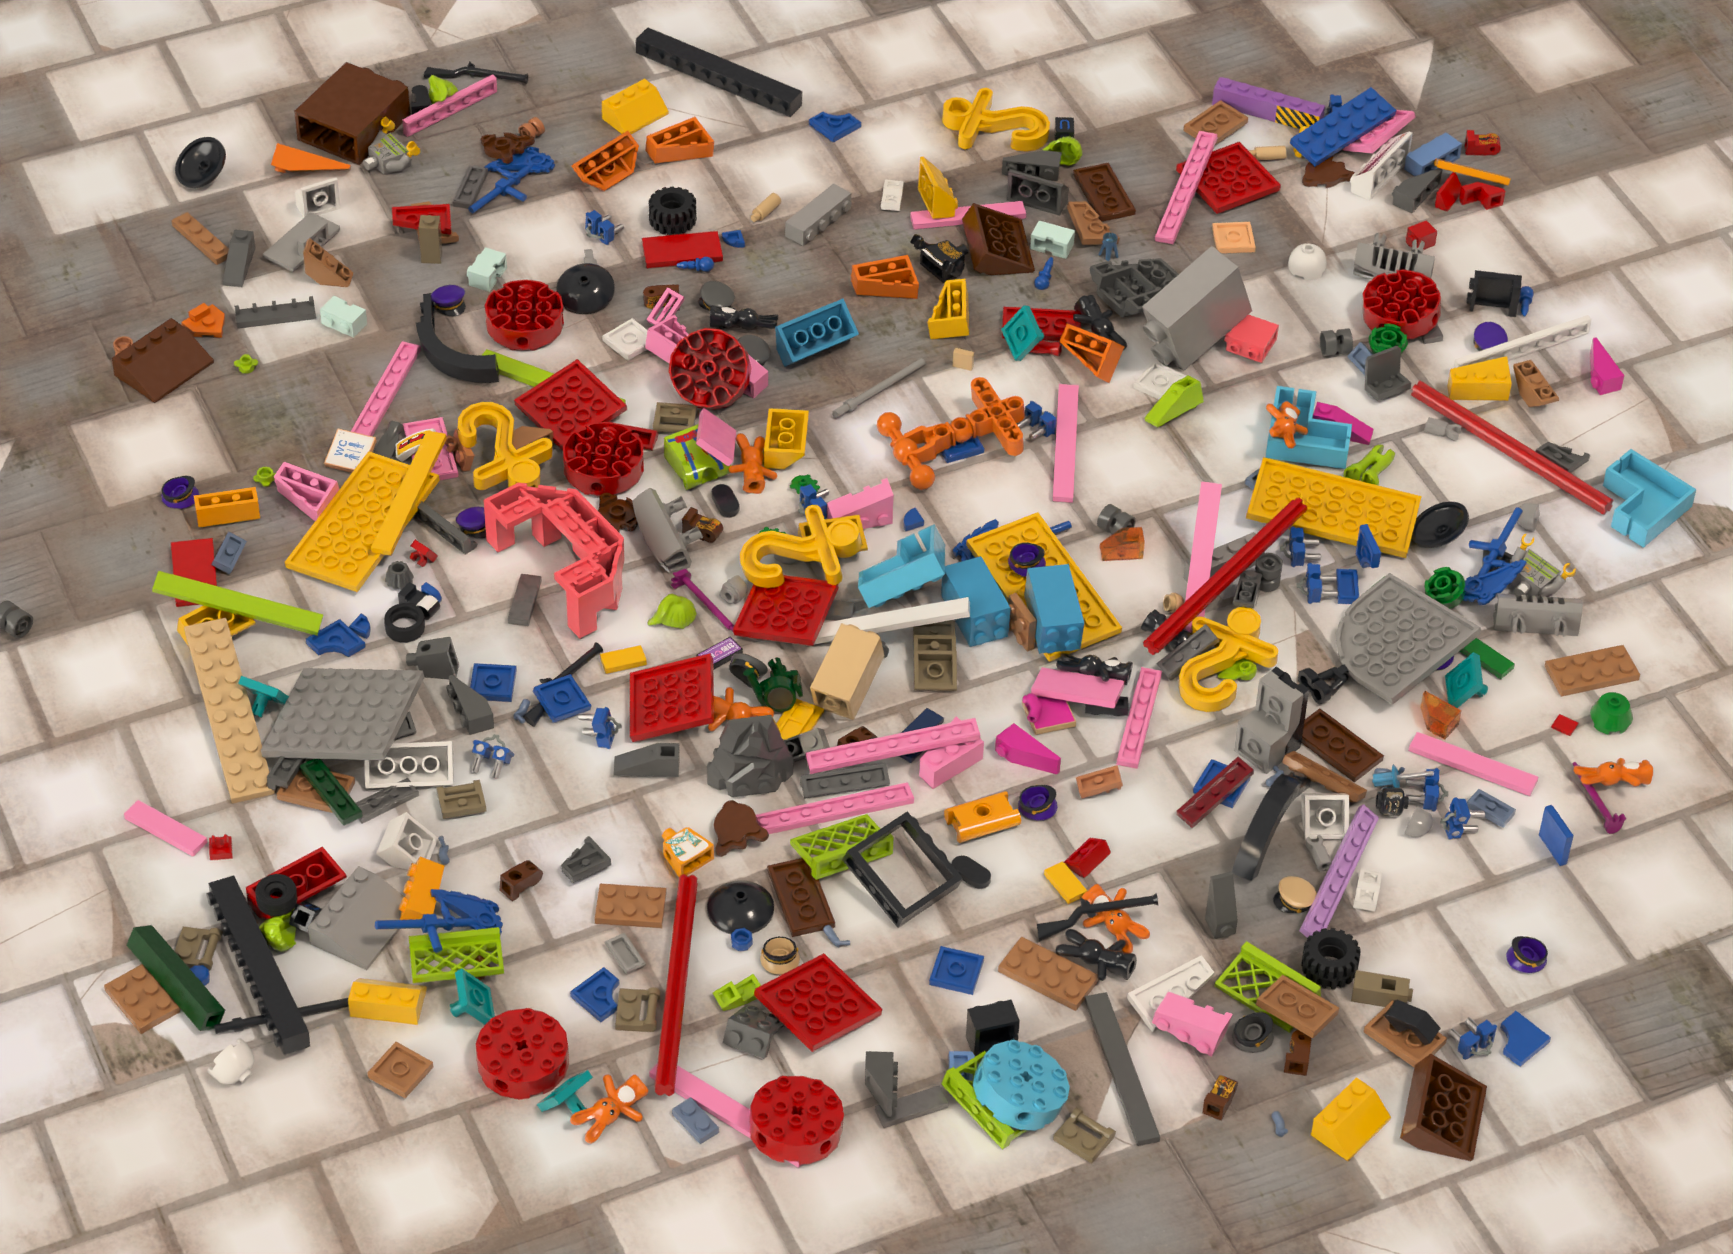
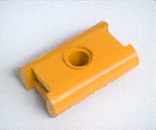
(982, 816)

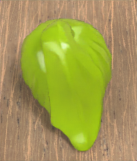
(440, 89)
(1069, 147)
(674, 612)
(279, 932)

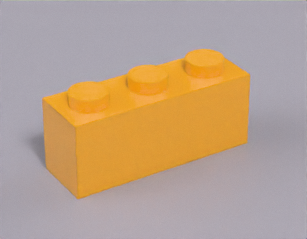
(227, 507)
(418, 899)

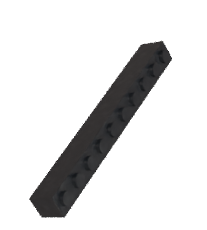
(719, 72)
(258, 965)

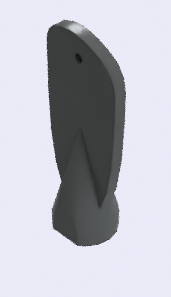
(386, 444)

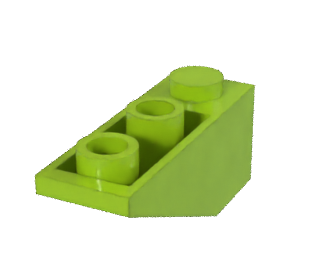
(1178, 399)

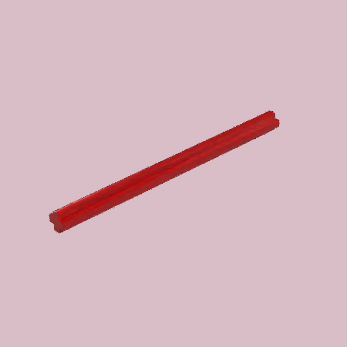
(1512, 447)
(1225, 576)
(676, 986)

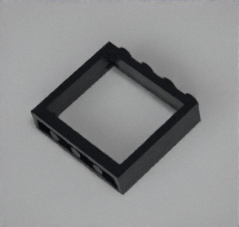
(880, 891)

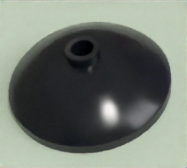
(200, 162)
(585, 296)
(1440, 524)
(740, 906)

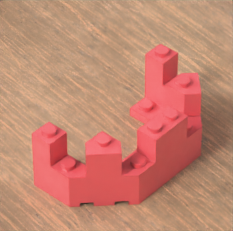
(588, 583)

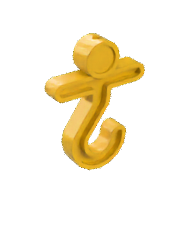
(976, 117)
(508, 463)
(824, 546)
(1236, 642)

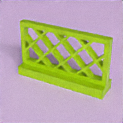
(831, 861)
(456, 945)
(1265, 965)
(965, 1095)

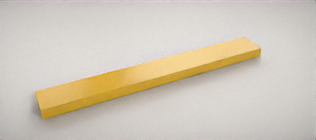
(408, 493)

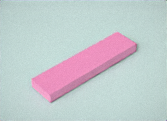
(165, 828)

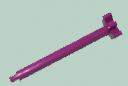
(683, 577)
(1611, 824)

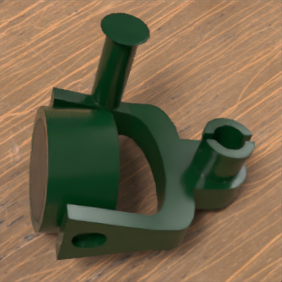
(778, 690)

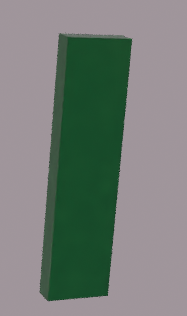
(331, 791)

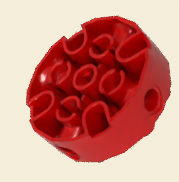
(1402, 300)
(524, 315)
(713, 388)
(603, 458)
(522, 1053)
(796, 1119)

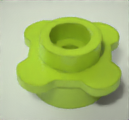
(246, 364)
(264, 476)

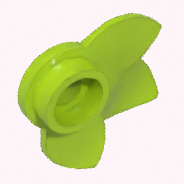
(1241, 669)

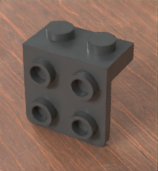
(1384, 375)
(751, 1030)

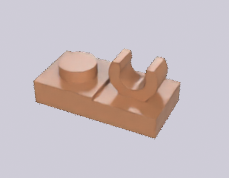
(463, 455)
(1099, 781)

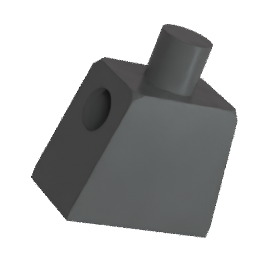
(435, 658)

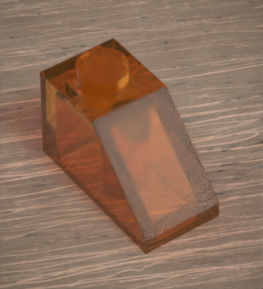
(1123, 545)
(1439, 715)

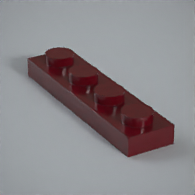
(1215, 792)

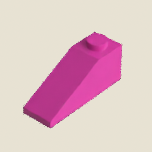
(1605, 374)
(1360, 431)
(1025, 750)

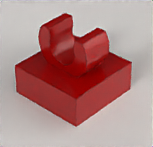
(422, 552)
(220, 847)

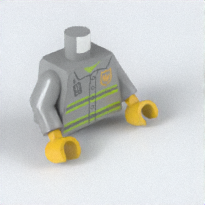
(388, 152)
(1538, 575)

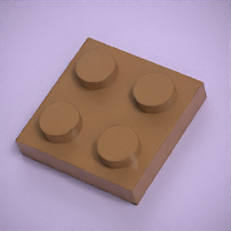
(1022, 622)
(400, 1069)

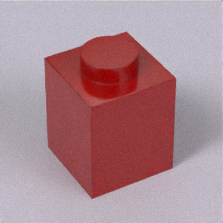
(1422, 232)

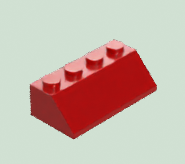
(310, 874)

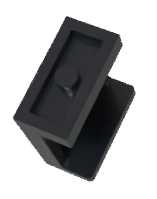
(1495, 291)

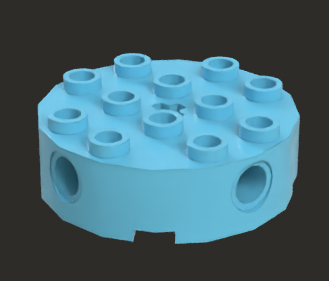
(1021, 1085)

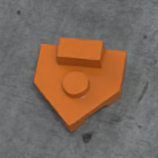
(205, 321)

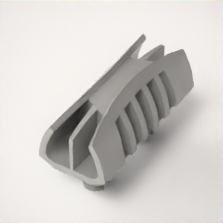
(1376, 259)
(659, 532)
(1537, 614)

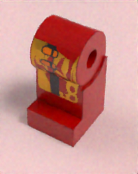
(1481, 144)

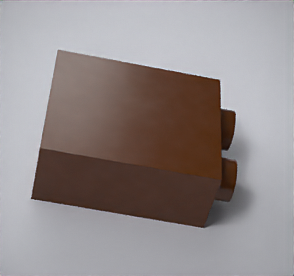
(348, 112)

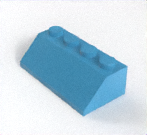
(814, 332)

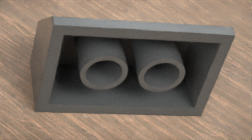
(1037, 192)

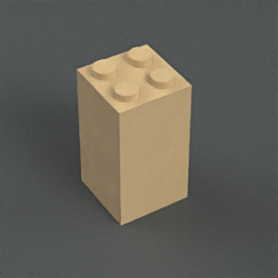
(847, 671)

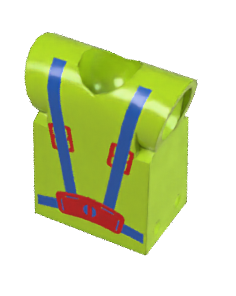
(690, 461)

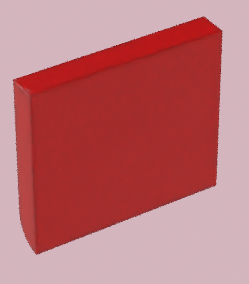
(1564, 725)

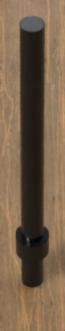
(238, 1024)

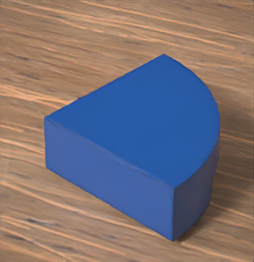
(734, 238)
(912, 520)
(361, 626)

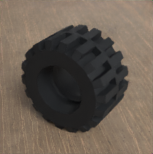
(672, 210)
(1330, 944)

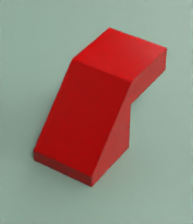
(1488, 195)

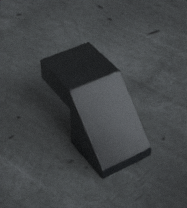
(1405, 1017)

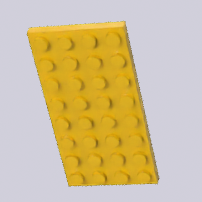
(1335, 505)
(342, 536)
(995, 550)

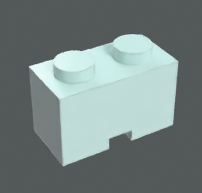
(1052, 239)
(486, 268)
(342, 317)

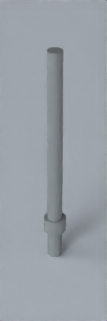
(851, 404)

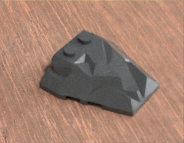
(1131, 285)
(750, 758)

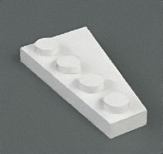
(1181, 981)

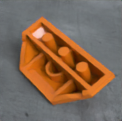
(609, 163)

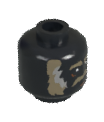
(1391, 801)

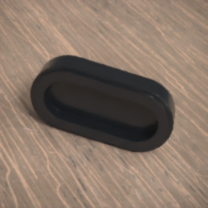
(725, 500)
(972, 872)

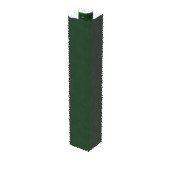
(175, 977)

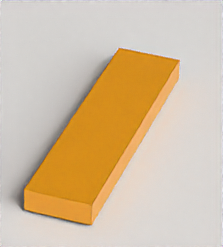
(1466, 170)

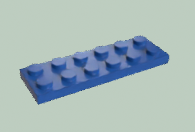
(1343, 126)

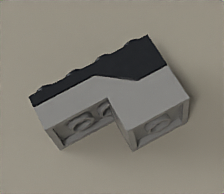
(1275, 723)

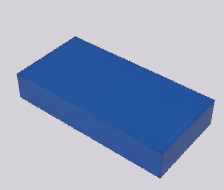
(1347, 585)

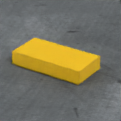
(623, 659)
(1065, 882)

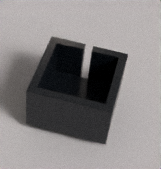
(991, 1025)

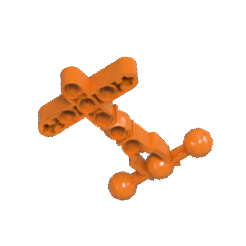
(991, 416)

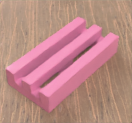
(668, 291)

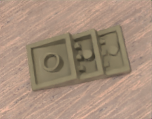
(935, 657)

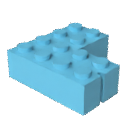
(1323, 444)
(1650, 495)
(906, 570)

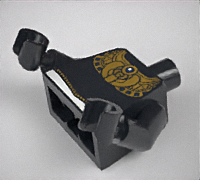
(941, 258)

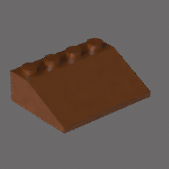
(996, 242)
(161, 361)
(1443, 1109)

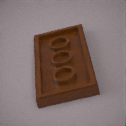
(1104, 192)
(1339, 746)
(800, 897)

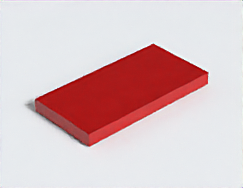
(673, 249)
(1050, 321)
(193, 561)

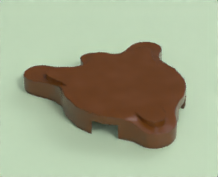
(506, 146)
(1326, 173)
(618, 512)
(735, 826)

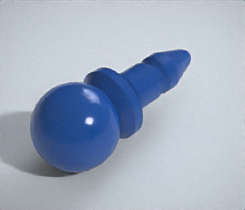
(705, 264)
(1042, 281)
(1525, 299)

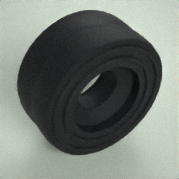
(276, 906)

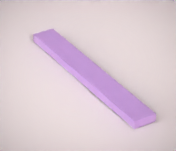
(1340, 871)

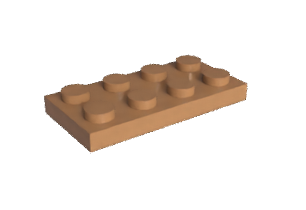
(1592, 670)
(1048, 973)

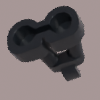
(1318, 687)

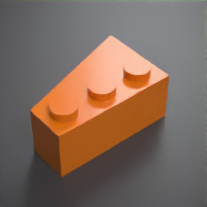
(680, 142)
(886, 278)
(1094, 351)

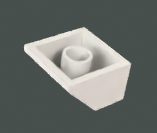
(318, 198)
(1325, 815)
(405, 842)

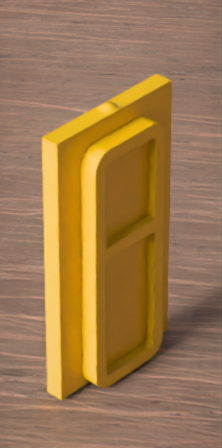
(799, 719)

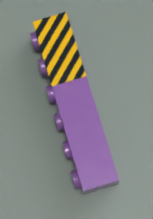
(1267, 104)

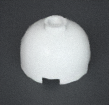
(1307, 261)
(233, 1063)

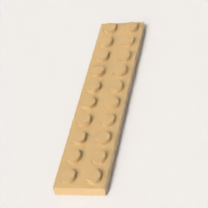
(228, 710)

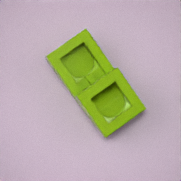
(737, 995)

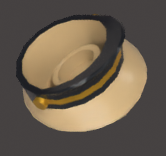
(1294, 895)
(779, 955)

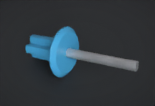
(1394, 778)

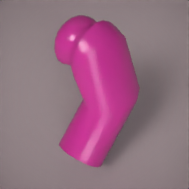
(1036, 707)

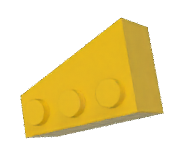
(951, 312)
(1481, 381)

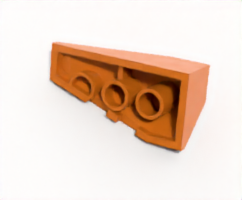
(297, 160)

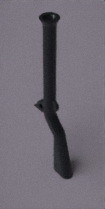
(472, 71)
(534, 715)
(1051, 928)

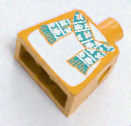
(686, 850)

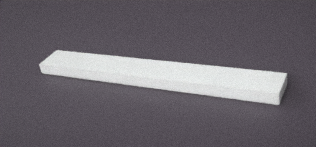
(1530, 343)
(900, 618)

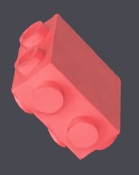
(1252, 338)

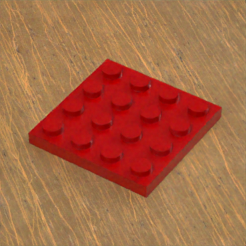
(1233, 178)
(570, 402)
(786, 612)
(671, 697)
(818, 1002)

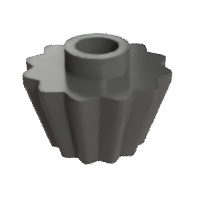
(398, 575)

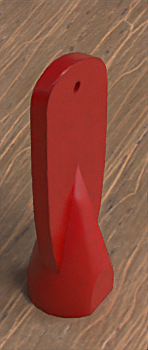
(1052, 348)

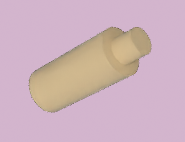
(1269, 152)
(765, 207)

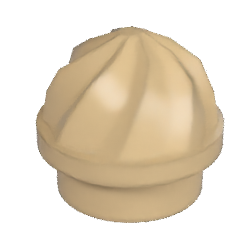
(1172, 602)

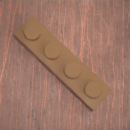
(201, 238)
(1326, 777)

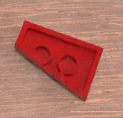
(410, 216)

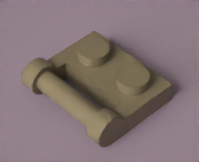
(674, 414)
(461, 799)
(191, 942)
(630, 1008)
(1081, 1141)

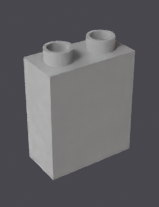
(1196, 309)

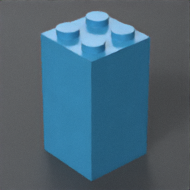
(988, 606)
(1056, 607)

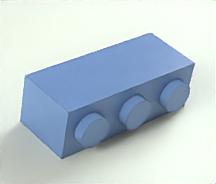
(1423, 158)

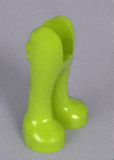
(1374, 457)

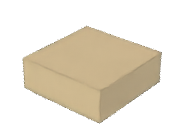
(963, 359)

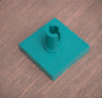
(1022, 333)
(1465, 681)
(264, 694)
(473, 998)
(566, 1093)

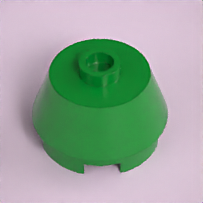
(1386, 338)
(1446, 587)
(1611, 713)

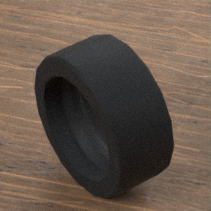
(407, 634)

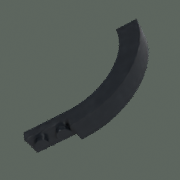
(450, 362)
(1266, 821)

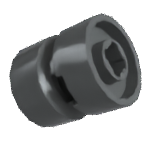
(1336, 342)
(1113, 519)
(1270, 567)
(14, 620)

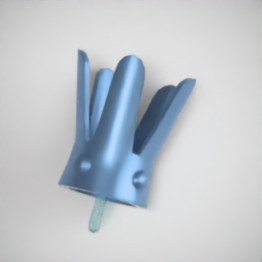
(1109, 242)

